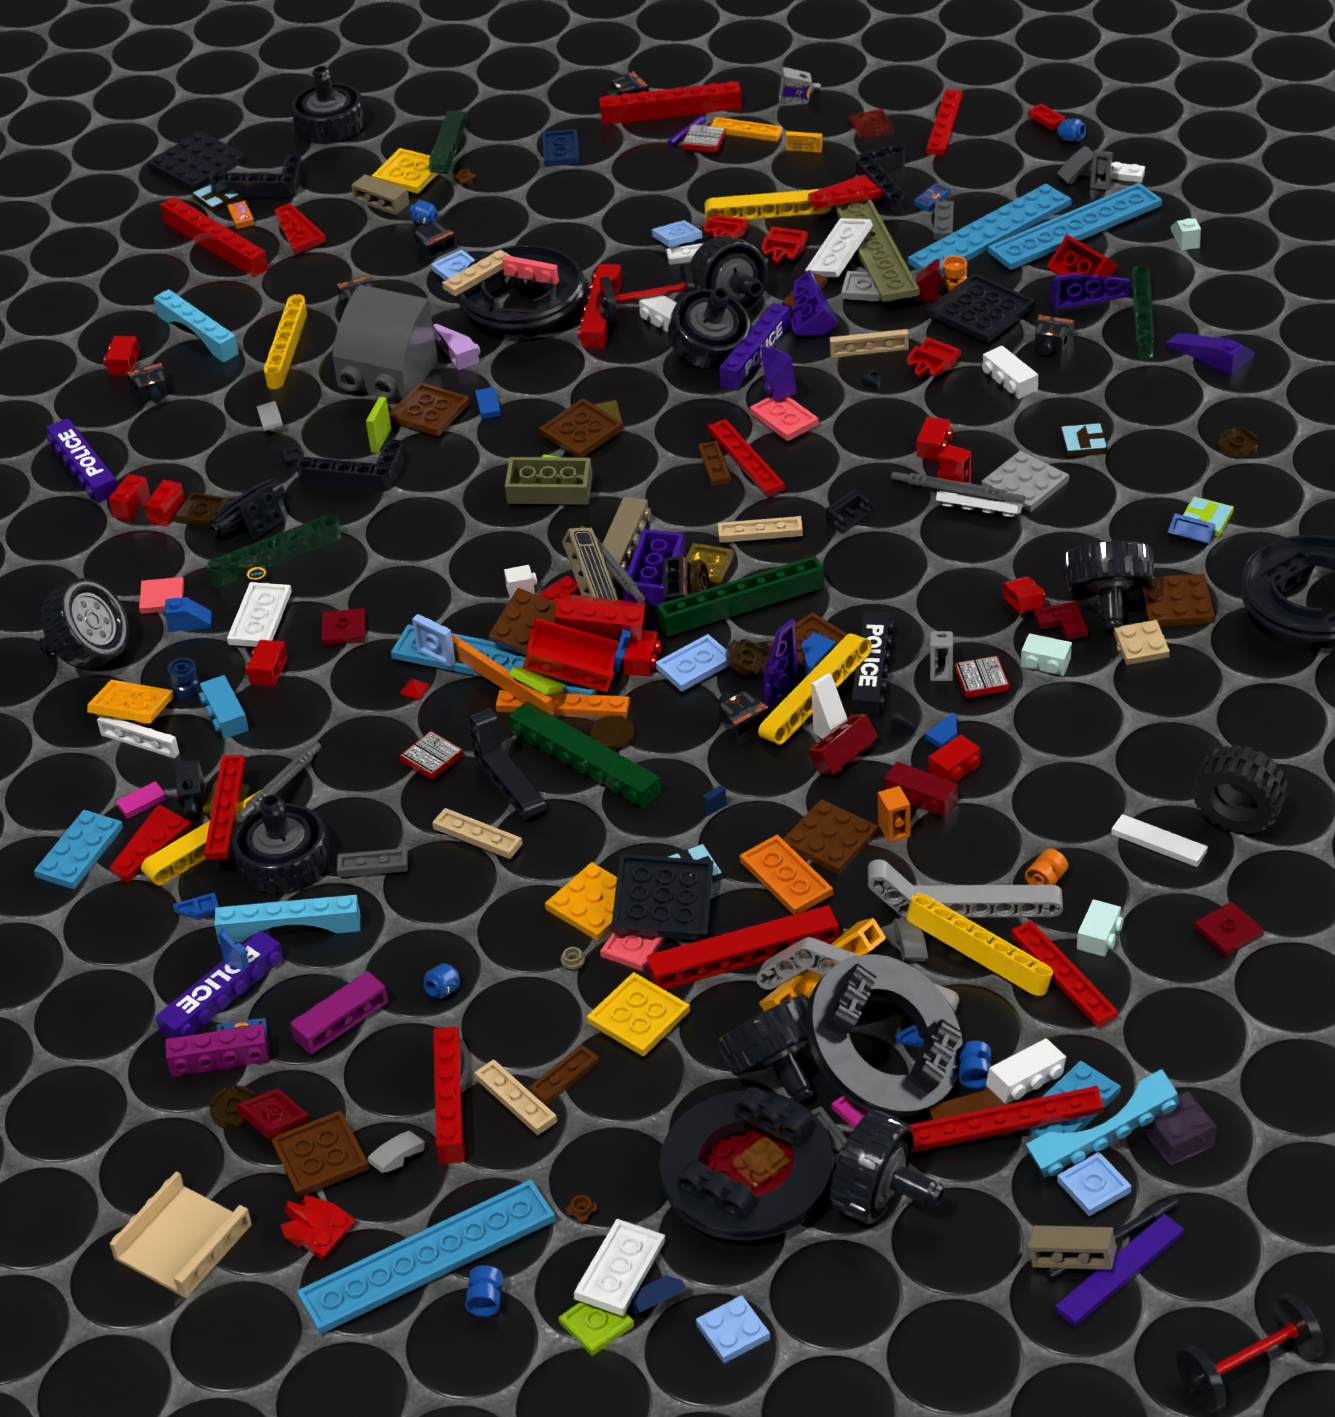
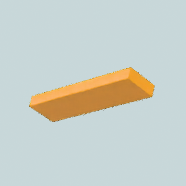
(749, 129)

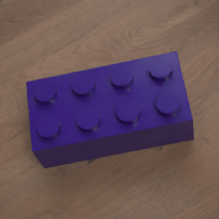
(647, 563)

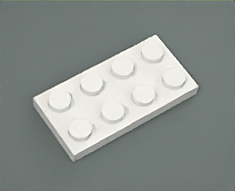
(839, 247)
(259, 614)
(619, 1267)

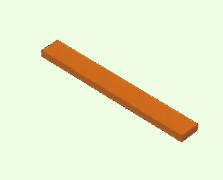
(500, 675)

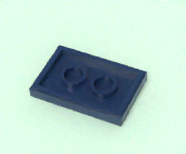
(560, 148)

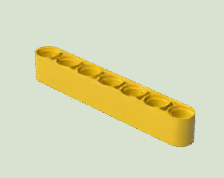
(756, 205)
(285, 341)
(798, 704)
(182, 853)
(979, 944)

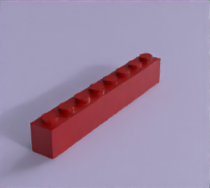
(670, 103)
(214, 236)
(739, 948)

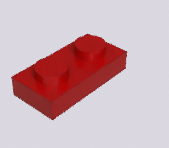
(1046, 116)

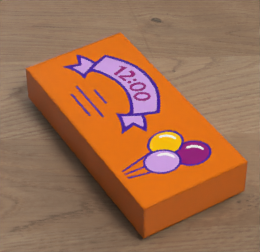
(240, 214)

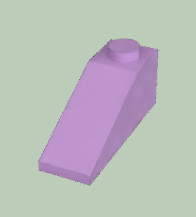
(457, 347)

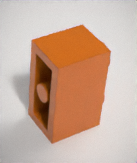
(894, 814)

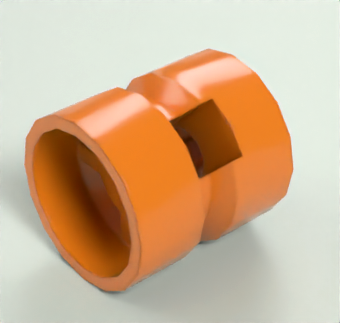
(954, 271)
(1047, 868)

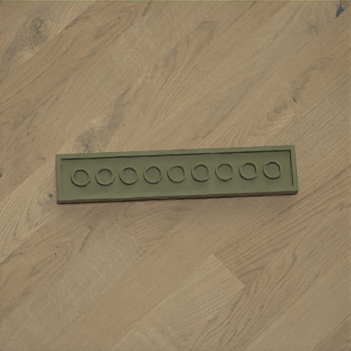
(880, 254)

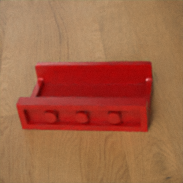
(570, 655)

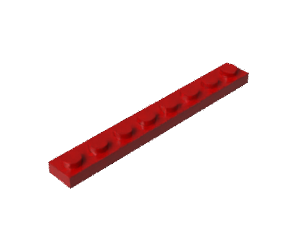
(1007, 1118)

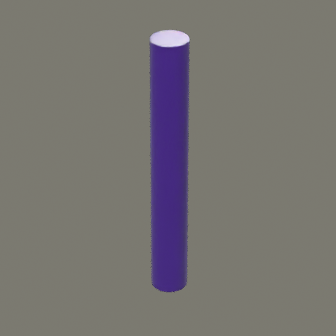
(683, 133)

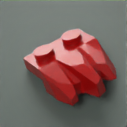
(725, 225)
(784, 243)
(933, 358)
(316, 1225)

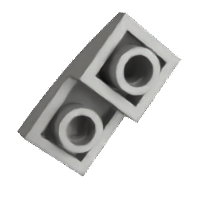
(270, 416)
(392, 1153)

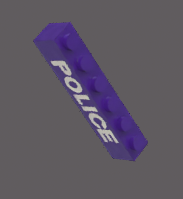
(748, 354)
(81, 460)
(218, 989)

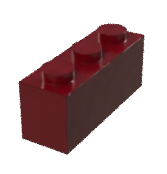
(843, 744)
(923, 788)

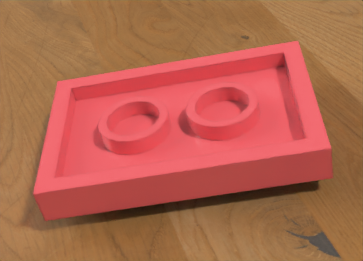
(784, 416)

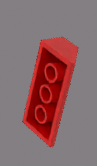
(601, 615)

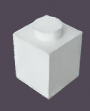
(520, 578)

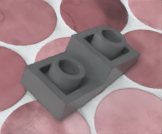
(1079, 161)
(911, 941)

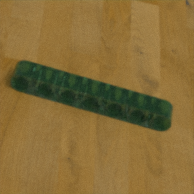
(447, 142)
(1142, 312)
(274, 550)

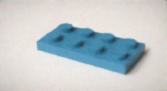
(78, 849)
(1079, 1077)

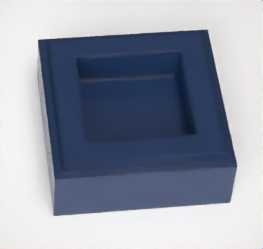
(714, 800)

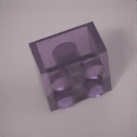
(1182, 1131)

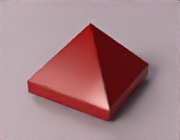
(414, 689)

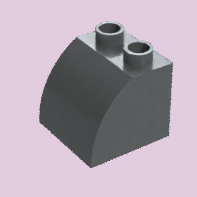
(384, 343)

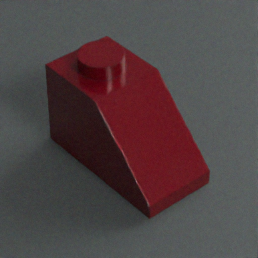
(929, 282)

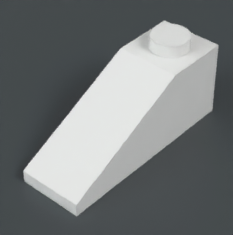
(827, 706)

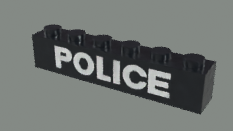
(870, 674)

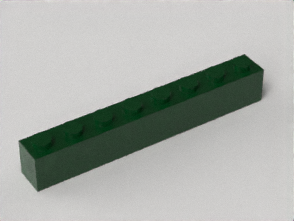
(741, 596)
(585, 754)

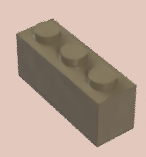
(380, 194)
(1072, 1247)

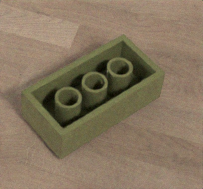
(548, 480)

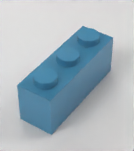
(223, 707)

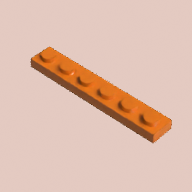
(573, 704)

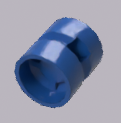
(975, 1064)
(484, 1291)

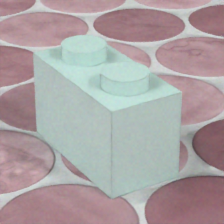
(1046, 654)
(1099, 928)

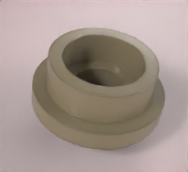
(572, 958)

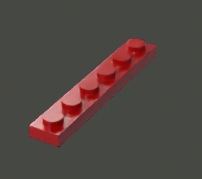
(944, 122)
(746, 458)
(225, 807)
(1065, 974)

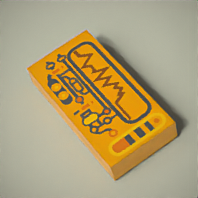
(803, 141)

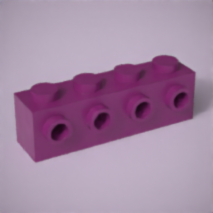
(339, 1012)
(217, 1050)

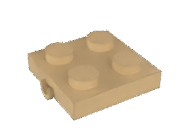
(1141, 642)

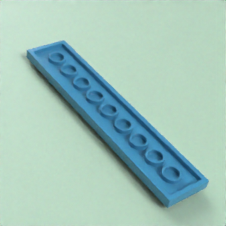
(1078, 224)
(994, 227)
(406, 650)
(425, 1256)

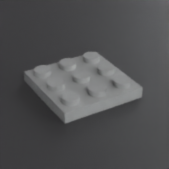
(1027, 477)

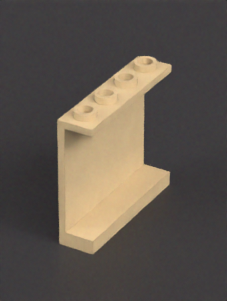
(179, 1236)

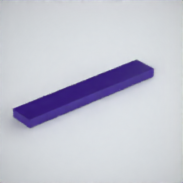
(1126, 1265)

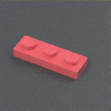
(530, 270)

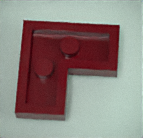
(1062, 615)

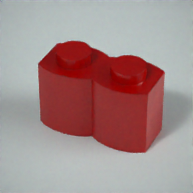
(1023, 594)

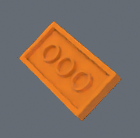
(786, 875)

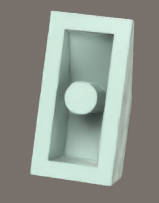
(1187, 233)

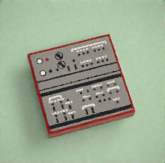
(703, 138)
(981, 676)
(431, 755)

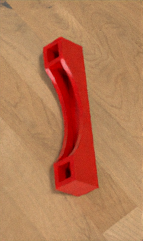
(593, 327)
(448, 1095)

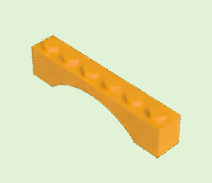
(858, 939)

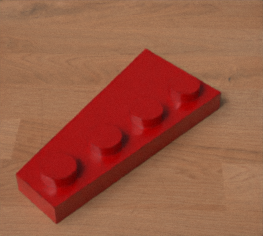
(846, 192)
(298, 229)
(155, 834)

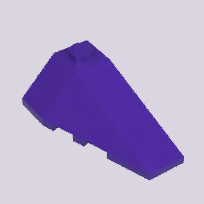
(1084, 289)
(811, 308)
(1215, 351)
(778, 373)
(780, 668)

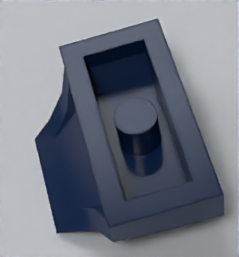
(656, 1292)

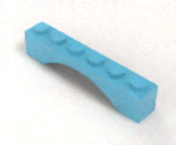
(217, 338)
(335, 914)
(1057, 1150)

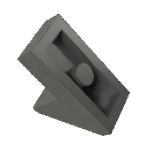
(1101, 170)

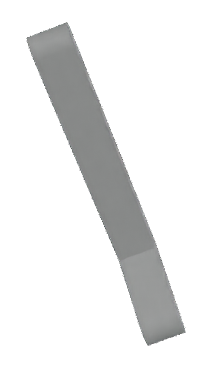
(967, 899)
(815, 962)

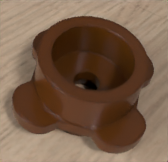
(464, 177)
(581, 1202)

